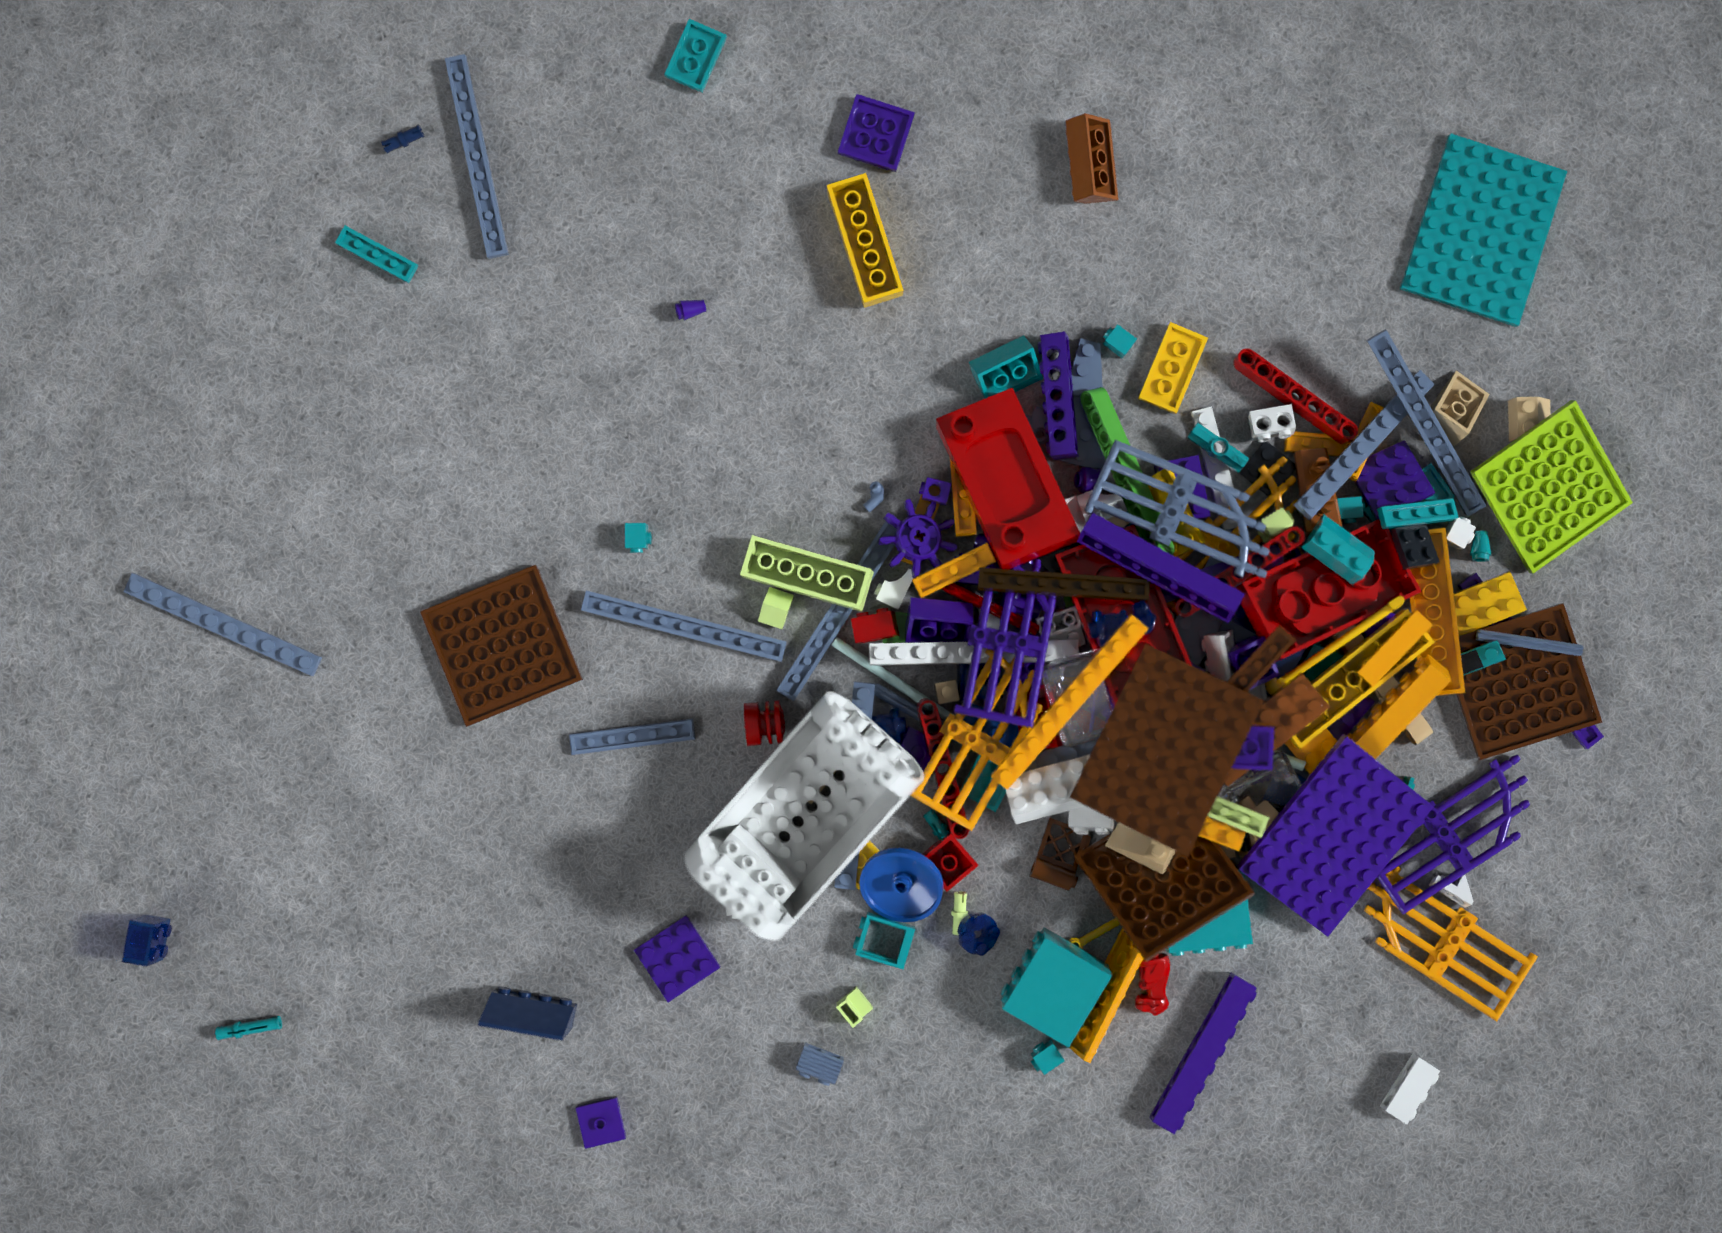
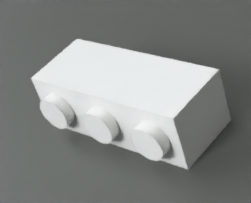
(1410, 1089)

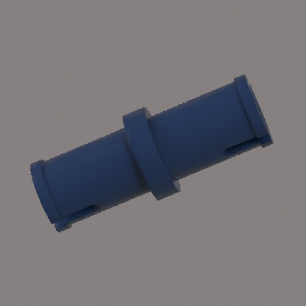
(402, 139)

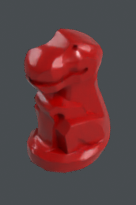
(1154, 979)

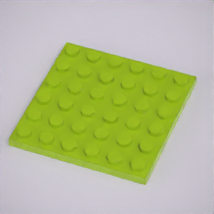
(1551, 486)

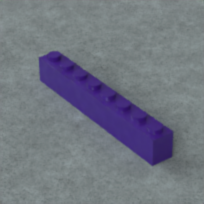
(1160, 567)
(1202, 1053)

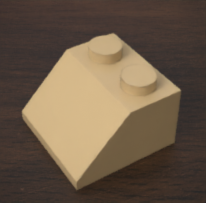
(1525, 414)

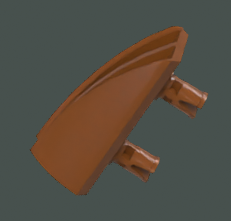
(1309, 467)

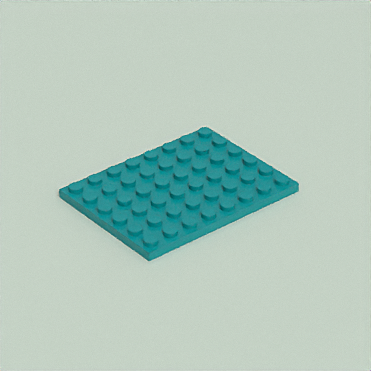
(1483, 230)

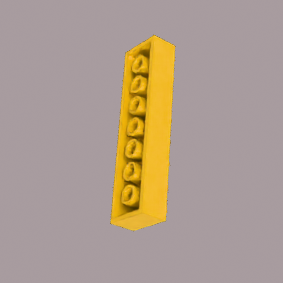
(1344, 687)

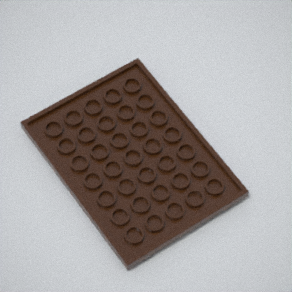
(1166, 749)

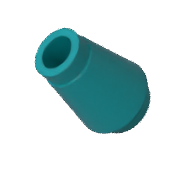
(1480, 547)

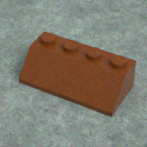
(1091, 159)

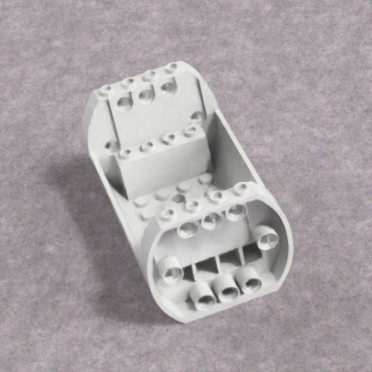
(774, 880)

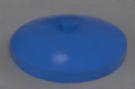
(901, 885)

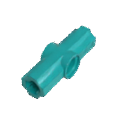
(1229, 456)

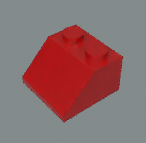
(951, 860)

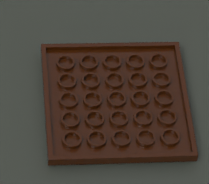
(501, 645)
(1531, 691)
(1169, 906)

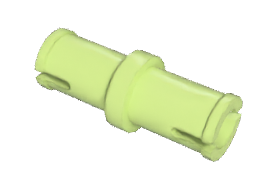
(959, 910)

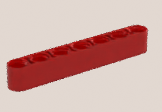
(1305, 396)
(1281, 539)
(931, 740)

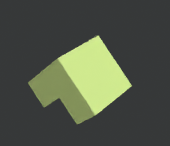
(775, 608)
(854, 1006)

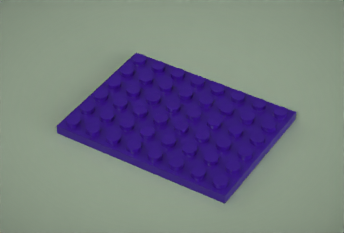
(1335, 835)

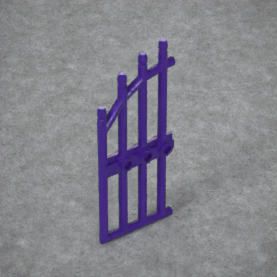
(1008, 642)
(1450, 843)

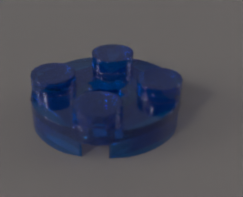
(988, 936)

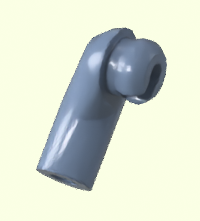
(877, 496)

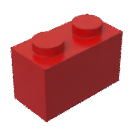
(874, 626)

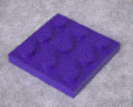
(876, 133)
(1393, 479)
(677, 958)

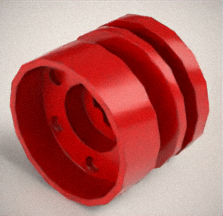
(763, 723)

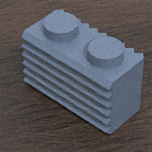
(819, 1064)

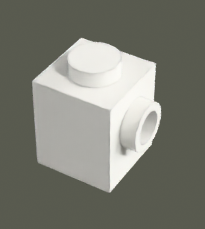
(1459, 533)

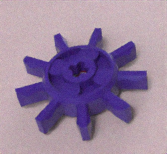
(918, 526)

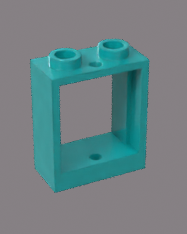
(904, 947)

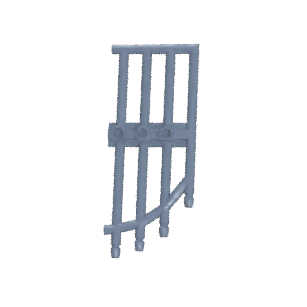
(1173, 509)

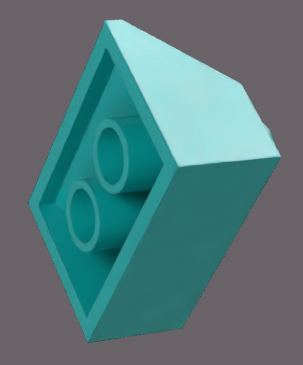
(1006, 367)
(1339, 550)

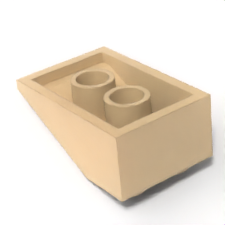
(1458, 406)
(1140, 848)

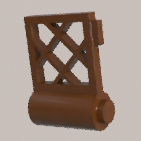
(1052, 870)

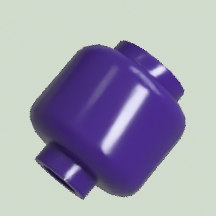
(1086, 478)

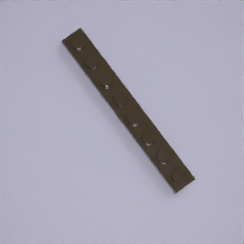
(1063, 584)

